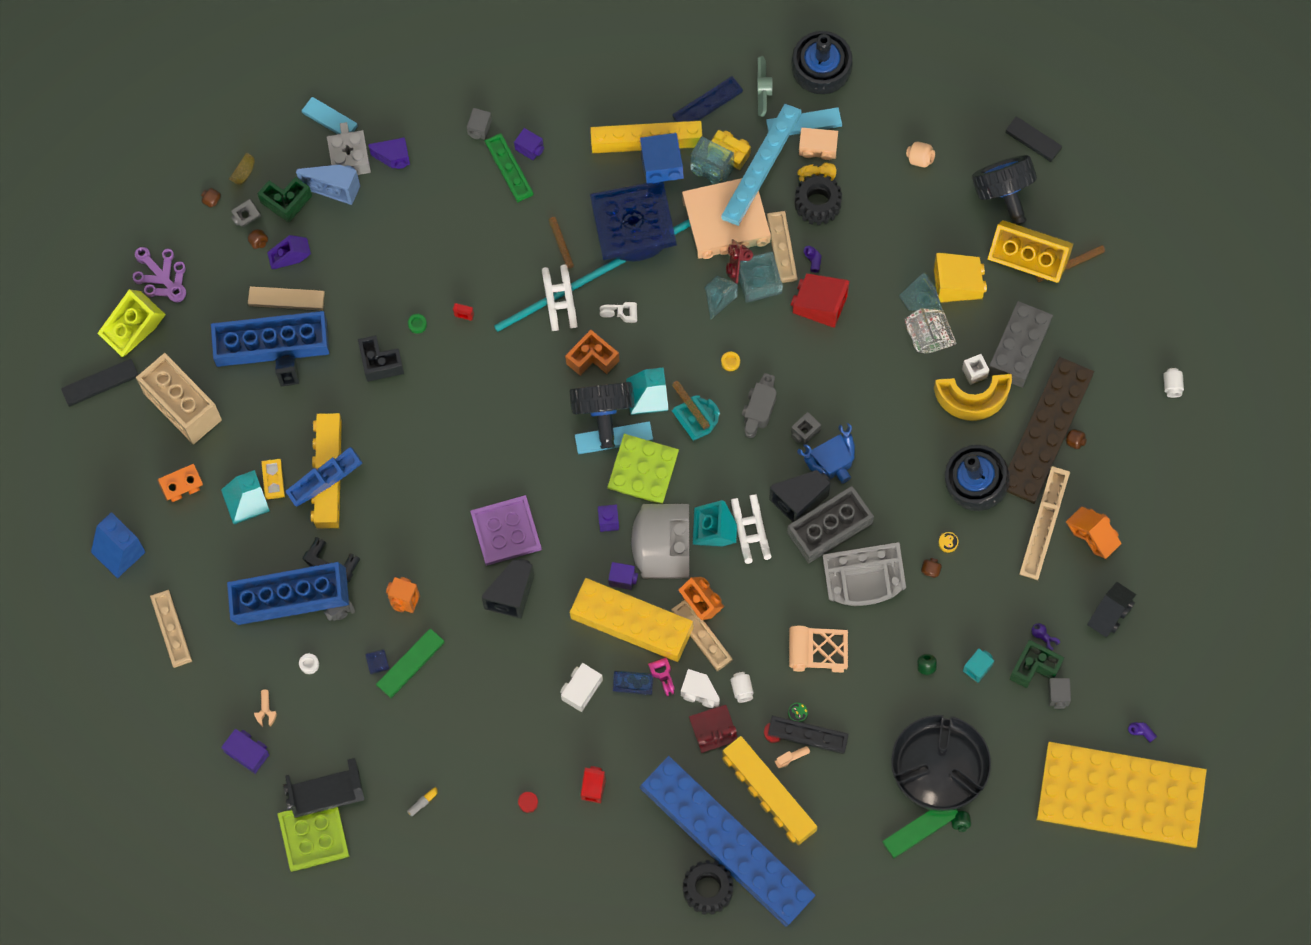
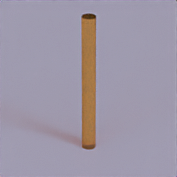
(1079, 259)

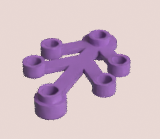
(161, 277)

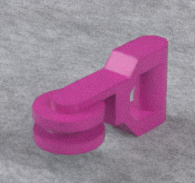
(669, 687)

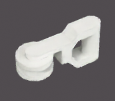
(608, 311)

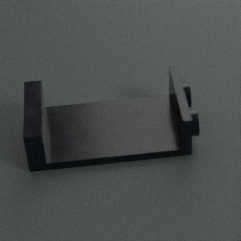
(325, 791)

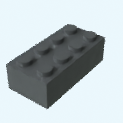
(1020, 343)
(830, 524)

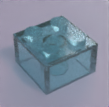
(712, 161)
(760, 277)

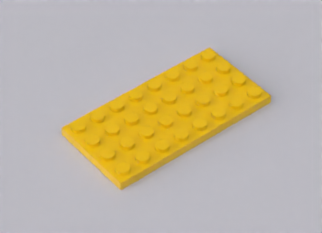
(1122, 794)

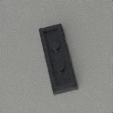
(1033, 139)

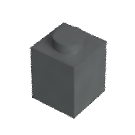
(479, 124)
(1059, 692)

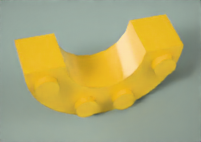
(972, 406)

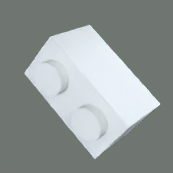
(581, 687)

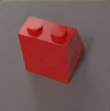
(821, 298)

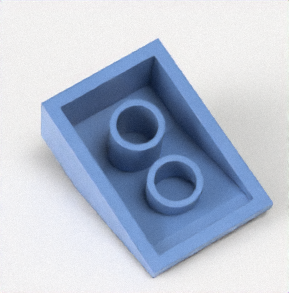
(332, 181)

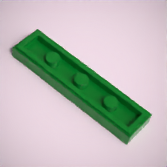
(509, 167)
(410, 663)
(917, 831)

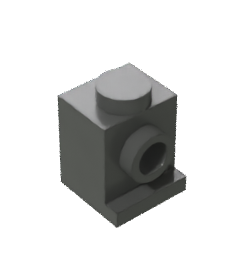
(247, 206)
(806, 423)
(339, 612)

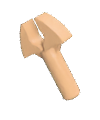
(265, 709)
(786, 758)

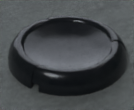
(941, 763)

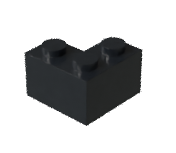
(376, 363)
(1113, 606)

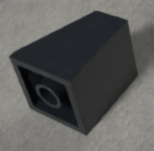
(800, 494)
(510, 590)

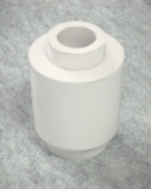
(1173, 382)
(742, 687)

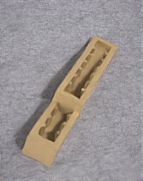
(1044, 523)

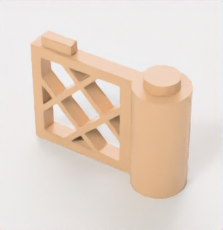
(802, 652)

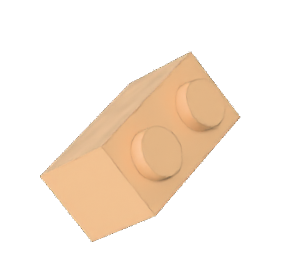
(818, 143)

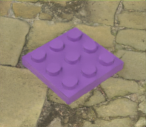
(505, 530)

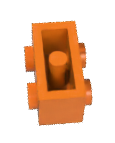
(179, 480)
(403, 594)
(701, 598)

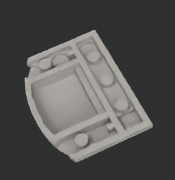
(661, 541)
(864, 574)

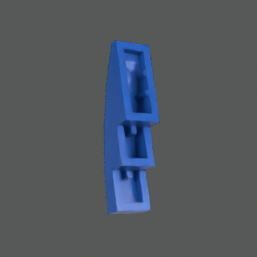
(323, 477)

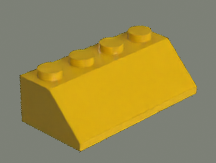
(1030, 251)

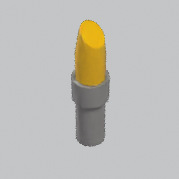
(422, 802)

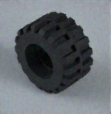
(822, 186)
(710, 870)

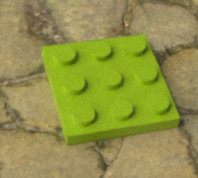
(643, 469)
(313, 838)

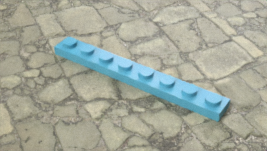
(761, 164)

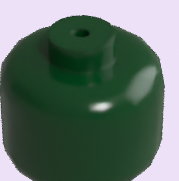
(927, 664)
(961, 821)

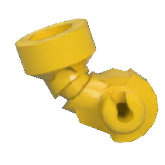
(826, 169)

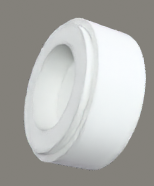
(309, 663)

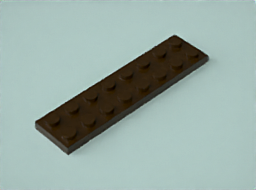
(1047, 429)

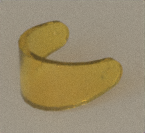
(243, 170)

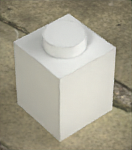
(975, 369)

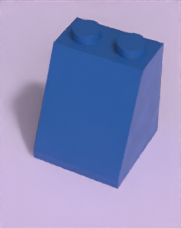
(661, 158)
(116, 545)

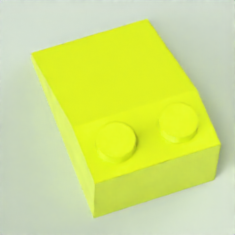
(131, 322)

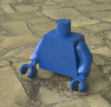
(832, 456)

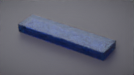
(709, 101)

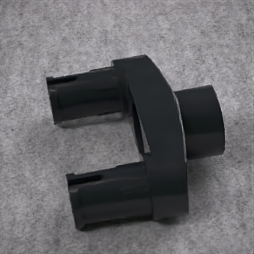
(312, 558)

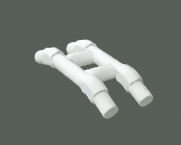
(552, 305)
(755, 519)

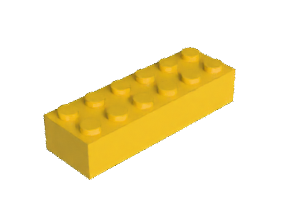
(631, 620)

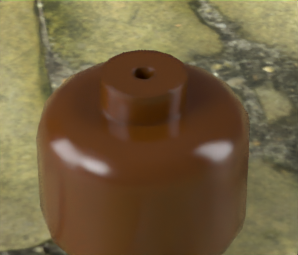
(210, 197)
(257, 239)
(1076, 439)
(931, 567)

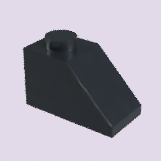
(287, 370)

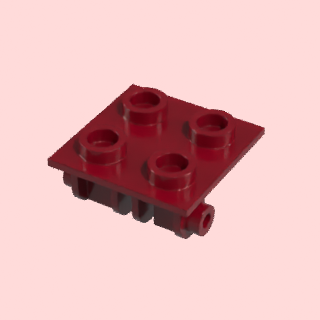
(737, 252)
(713, 728)

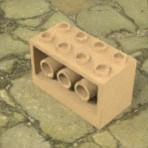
(179, 398)

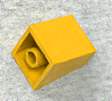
(959, 277)

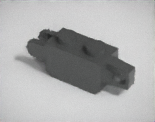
(760, 406)

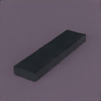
(99, 382)
(807, 734)

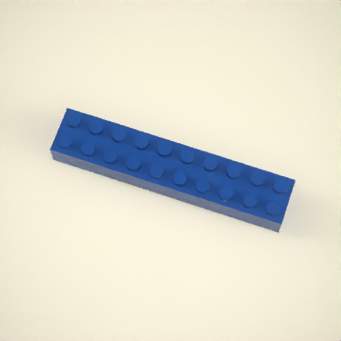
(727, 841)

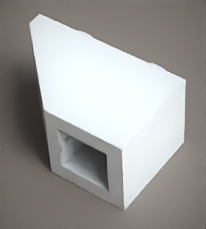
(699, 688)

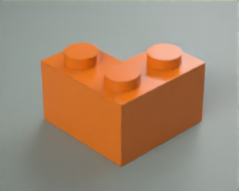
(592, 350)
(1096, 531)

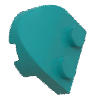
(690, 423)

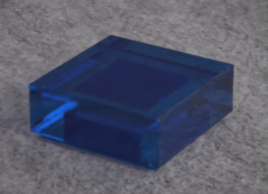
(377, 661)

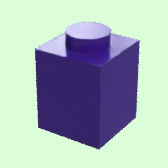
(529, 144)
(608, 518)
(622, 576)

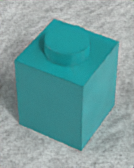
(978, 665)

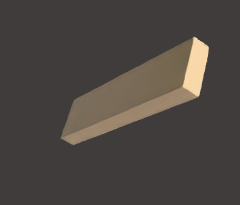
(782, 246)
(286, 298)
(171, 628)
(704, 637)

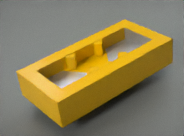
(273, 479)

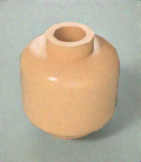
(920, 154)

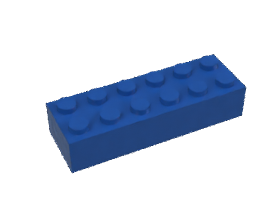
(269, 338)
(288, 593)

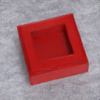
(463, 311)

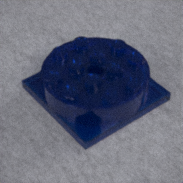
(623, 207)

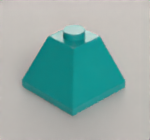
(649, 391)
(245, 497)
(714, 525)

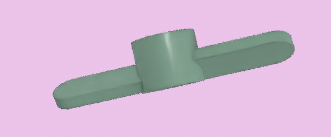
(764, 86)

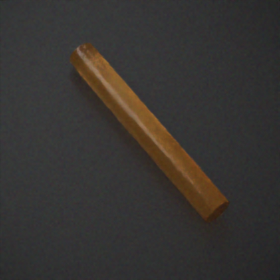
(561, 243)
(690, 404)

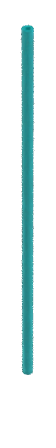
(576, 284)

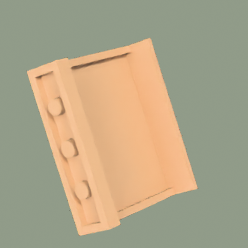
(712, 233)

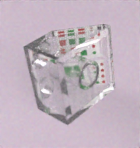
(929, 330)

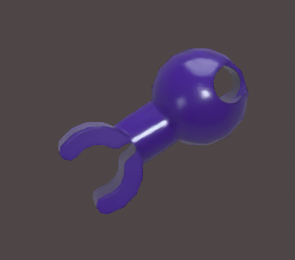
(1041, 633)

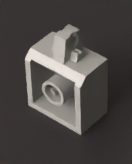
(349, 149)

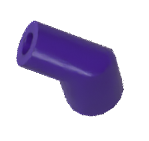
(815, 258)
(1141, 728)

